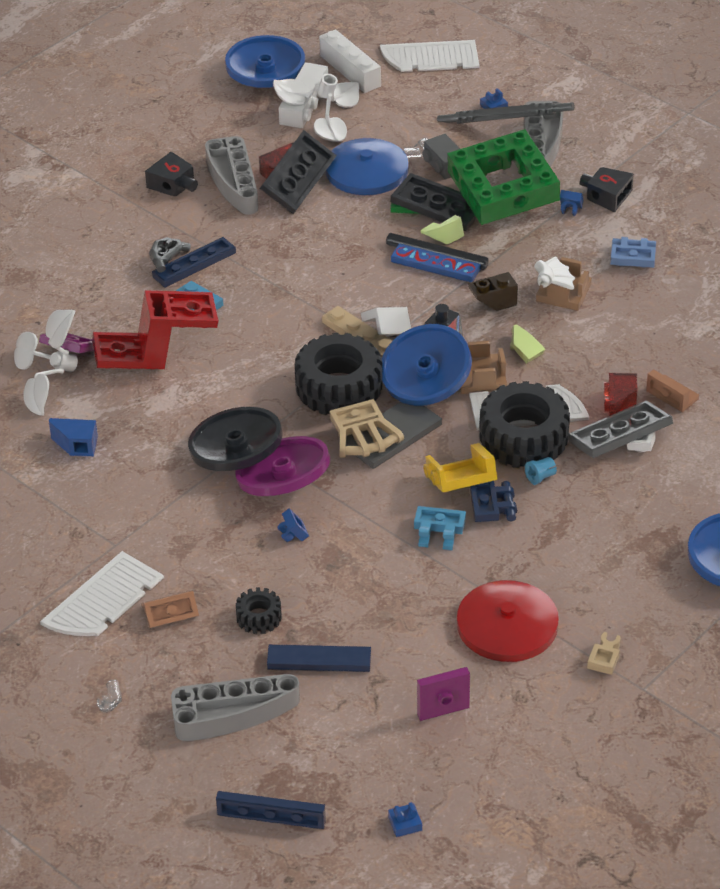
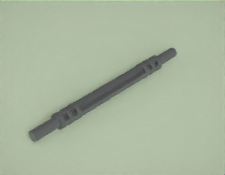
(506, 112)

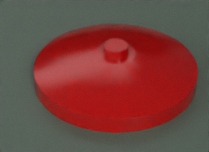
(507, 621)

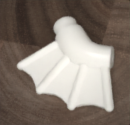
(554, 272)

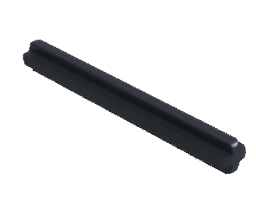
(394, 240)

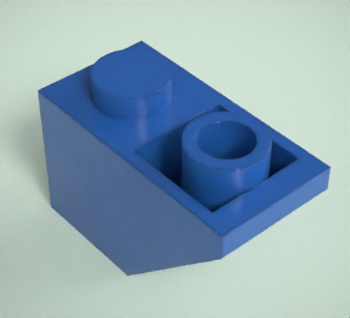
(75, 436)

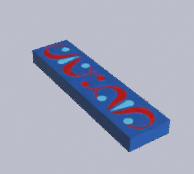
(435, 263)

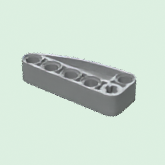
(545, 132)
(232, 172)
(231, 705)

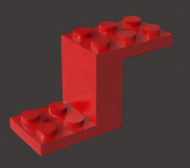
(158, 315)

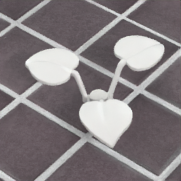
(344, 95)
(37, 388)

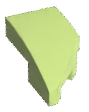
(445, 232)
(525, 344)

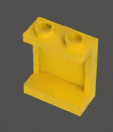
(463, 473)

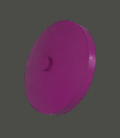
(289, 468)

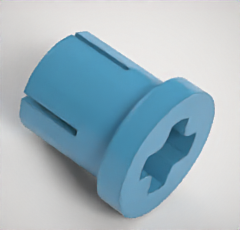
(539, 470)

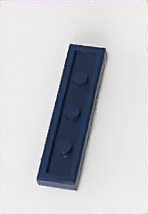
(194, 262)
(319, 658)
(270, 810)

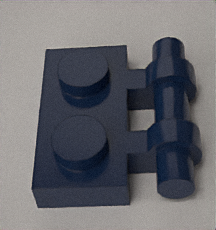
(485, 502)

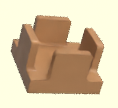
(565, 297)
(487, 369)

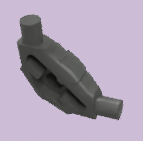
(165, 250)

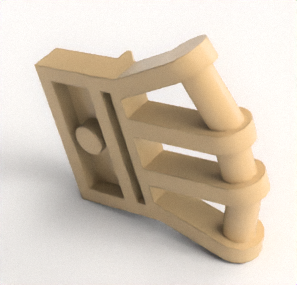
(359, 418)

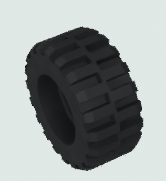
(337, 355)
(524, 402)

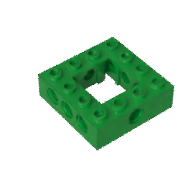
(472, 164)

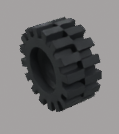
(256, 600)

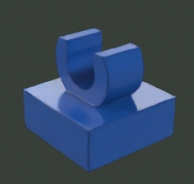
(493, 100)
(571, 199)
(292, 527)
(405, 819)

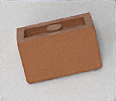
(670, 391)
(170, 608)

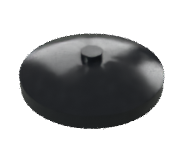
(235, 438)

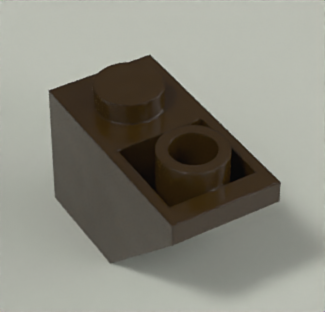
(496, 291)

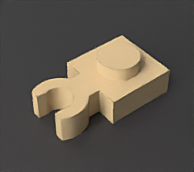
(604, 656)

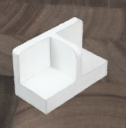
(389, 320)

